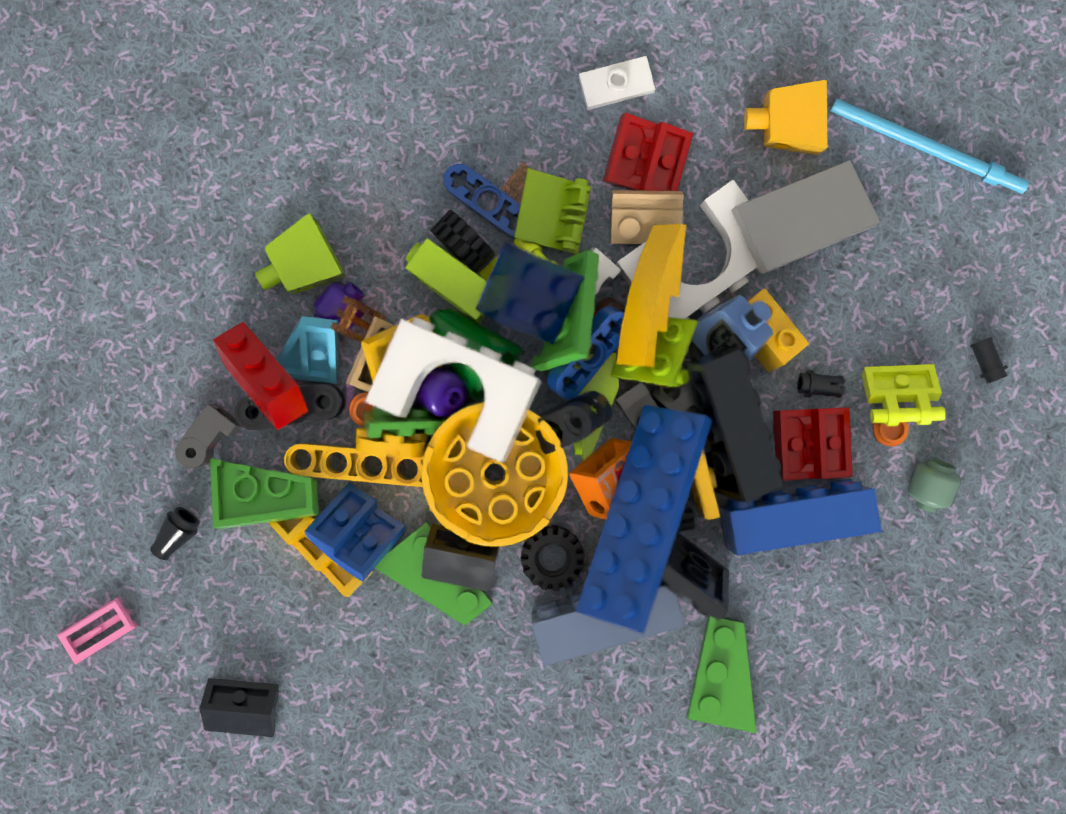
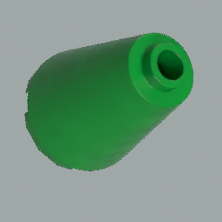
(477, 337)

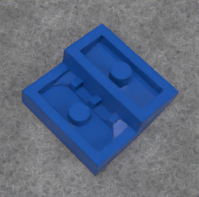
(355, 532)

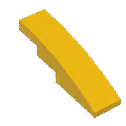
(650, 293)
(293, 533)

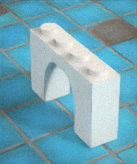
(737, 264)
(419, 351)

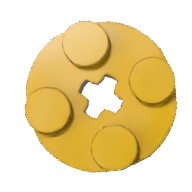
(389, 443)

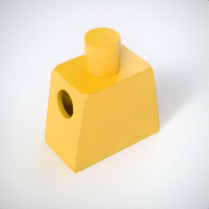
(793, 118)

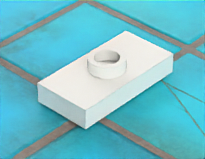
(616, 82)

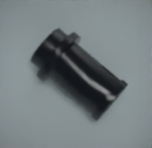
(989, 360)
(817, 384)

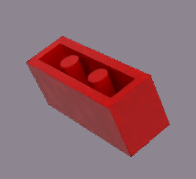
(260, 375)

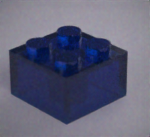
(529, 293)

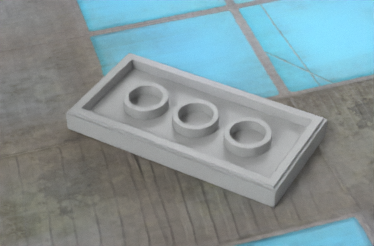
(805, 216)

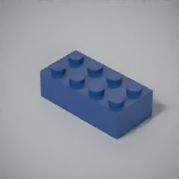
(800, 518)

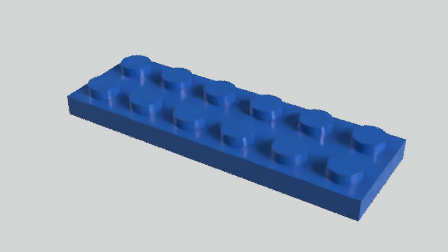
(644, 517)

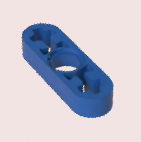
(461, 194)
(604, 349)

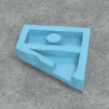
(312, 351)

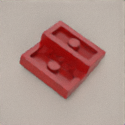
(647, 155)
(813, 443)

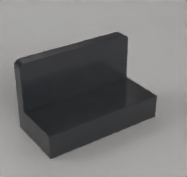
(457, 561)
(239, 707)

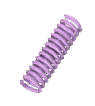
(350, 393)

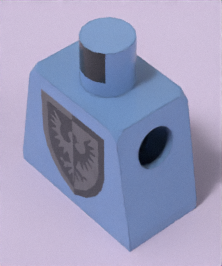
(734, 326)

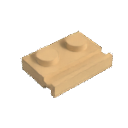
(637, 211)

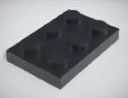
(697, 578)

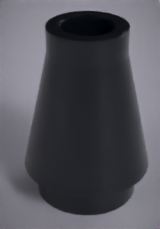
(175, 531)

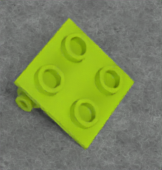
(553, 211)
(669, 356)

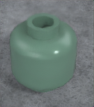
(934, 485)

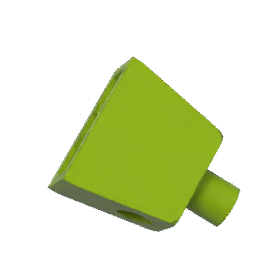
(300, 259)

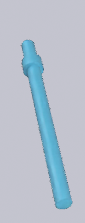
(990, 173)

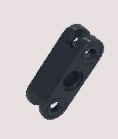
(313, 399)
(575, 419)

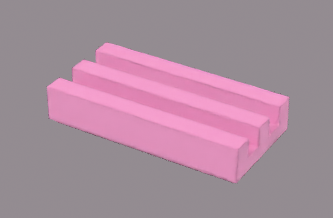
(122, 614)

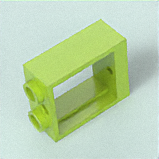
(447, 277)

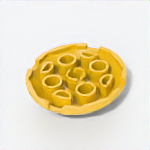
(487, 509)

